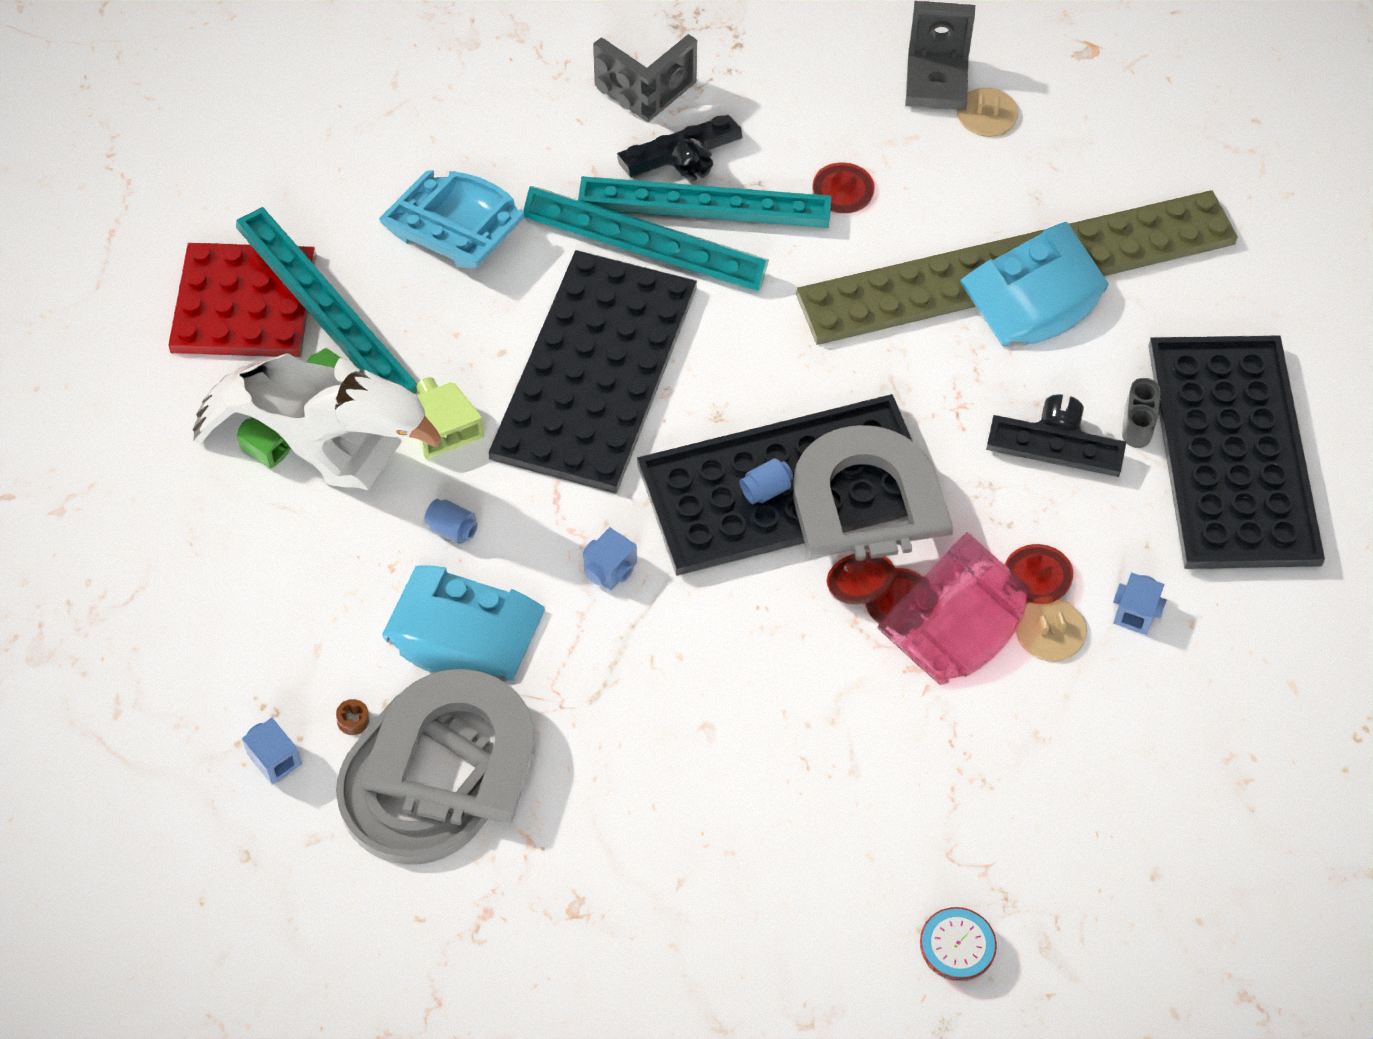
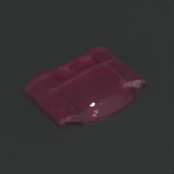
(958, 612)

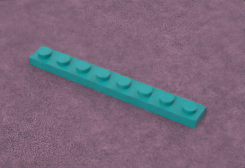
(707, 201)
(645, 238)
(321, 298)

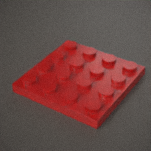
(235, 304)

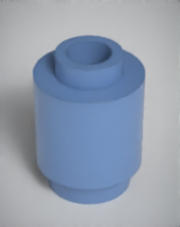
(766, 481)
(451, 520)

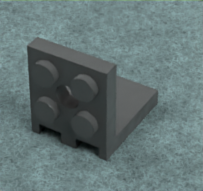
(939, 55)
(643, 88)

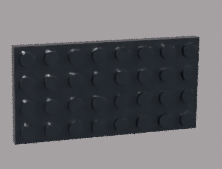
(594, 371)
(1234, 453)
(712, 522)

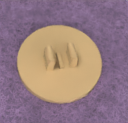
(988, 112)
(1051, 630)

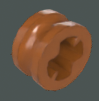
(349, 726)

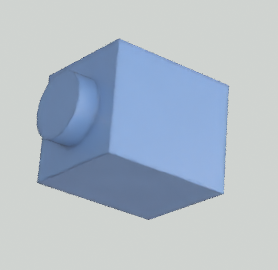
(271, 750)

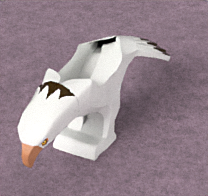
(327, 415)

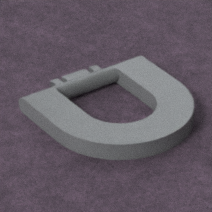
(878, 448)
(417, 708)
(403, 839)

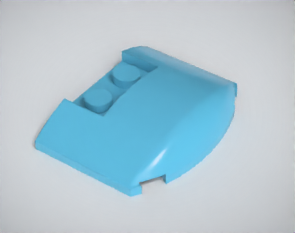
(454, 216)
(1037, 287)
(461, 624)

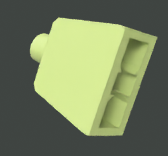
(450, 414)

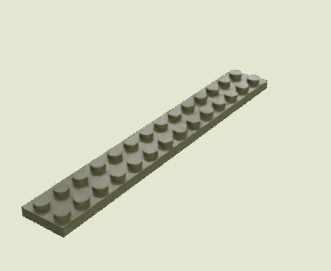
(933, 285)

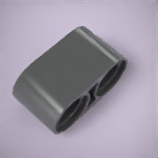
(1141, 410)

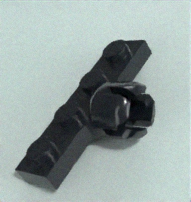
(684, 150)
(1057, 439)

